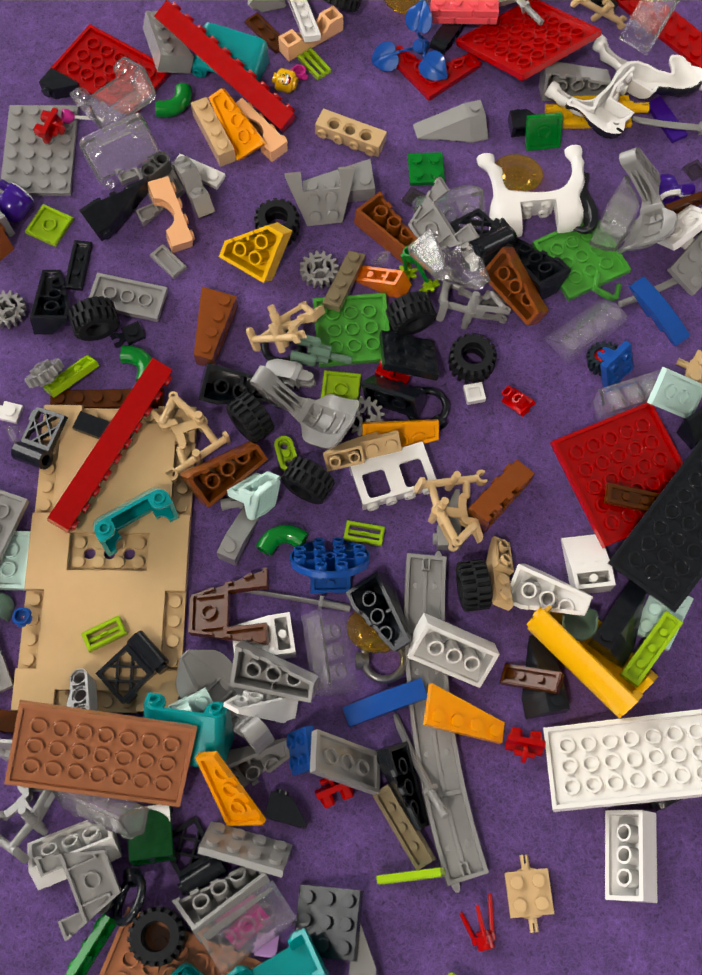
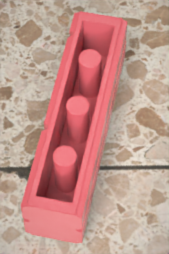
(464, 11)

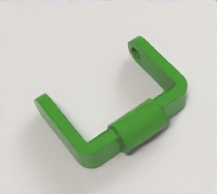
(603, 293)

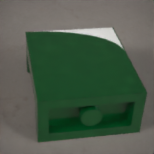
(157, 841)

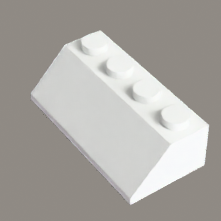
(452, 650)
(75, 838)
(630, 856)

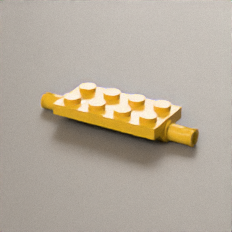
(572, 121)

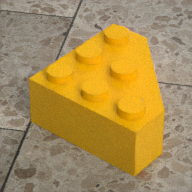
(258, 251)

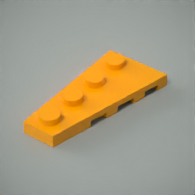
(236, 125)
(409, 431)
(457, 716)
(230, 796)

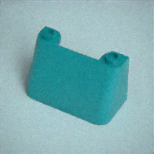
(247, 48)
(152, 500)
(213, 726)
(297, 959)

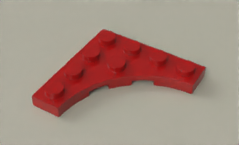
(456, 70)

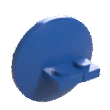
(329, 568)

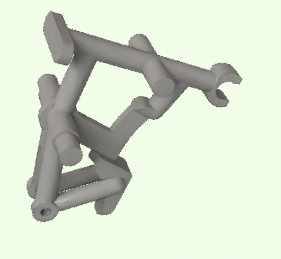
(473, 309)
(31, 816)

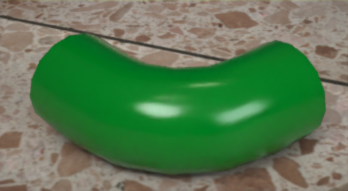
(175, 105)
(135, 356)
(281, 535)

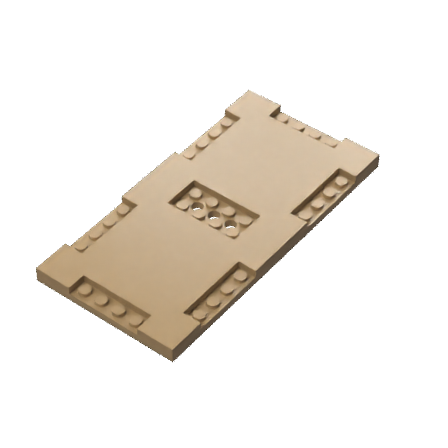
(79, 593)

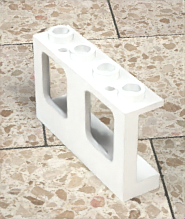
(390, 465)

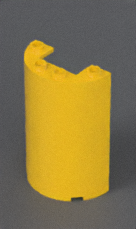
(587, 664)

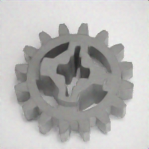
(319, 269)
(8, 311)
(44, 373)
(367, 404)

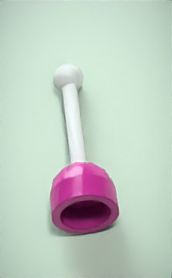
(68, 116)

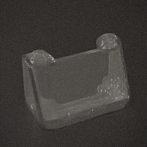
(119, 97)
(118, 149)
(454, 266)

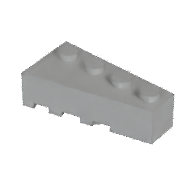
(166, 49)
(574, 79)
(362, 184)
(269, 674)
(214, 900)

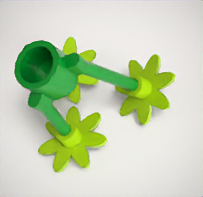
(428, 284)

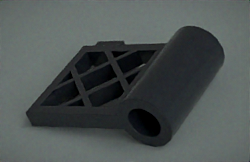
(489, 240)
(30, 450)
(146, 656)
(201, 871)

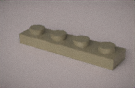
(344, 281)
(408, 836)

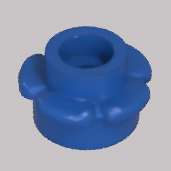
(16, 618)

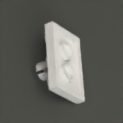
(687, 227)

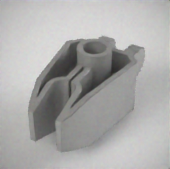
(291, 373)

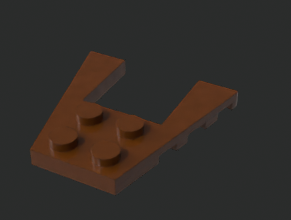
(211, 611)

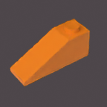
(384, 280)

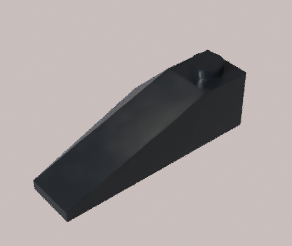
(620, 627)

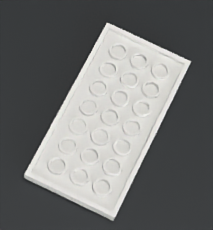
(625, 760)

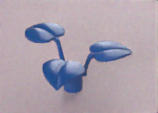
(434, 64)

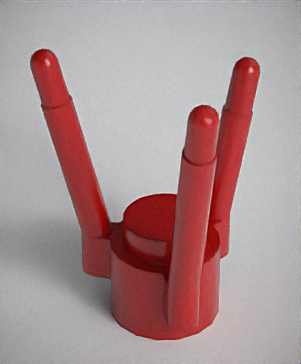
(484, 939)

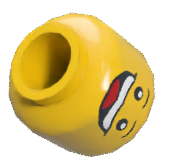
(285, 80)

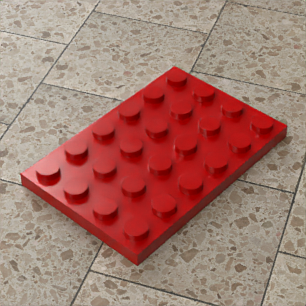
(93, 58)

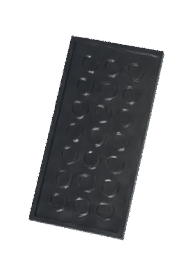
(666, 544)

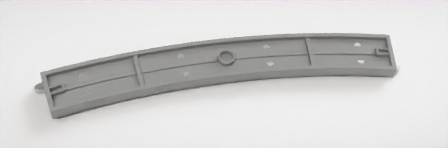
(437, 749)

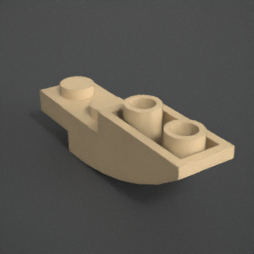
(361, 448)
(500, 568)

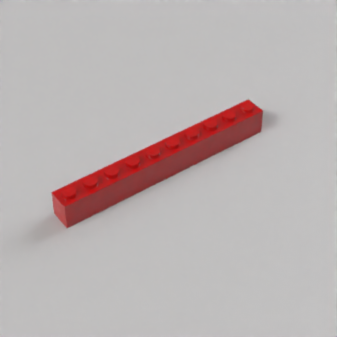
(224, 65)
(109, 446)

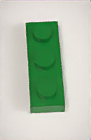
(92, 946)

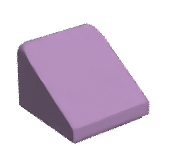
(268, 950)

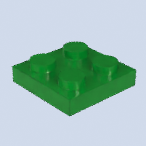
(543, 131)
(425, 168)

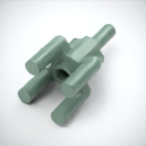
(316, 353)

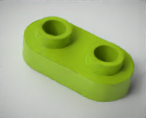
(284, 455)

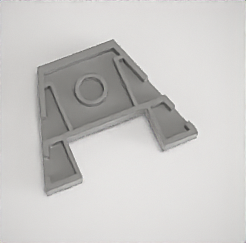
(322, 204)
(150, 211)
(431, 217)
(90, 881)

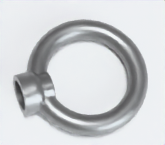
(362, 662)

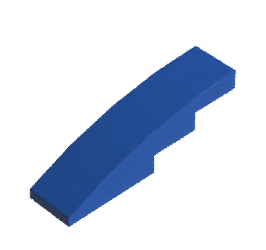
(659, 310)
(385, 702)

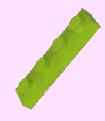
(651, 649)

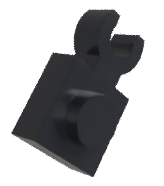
(131, 333)

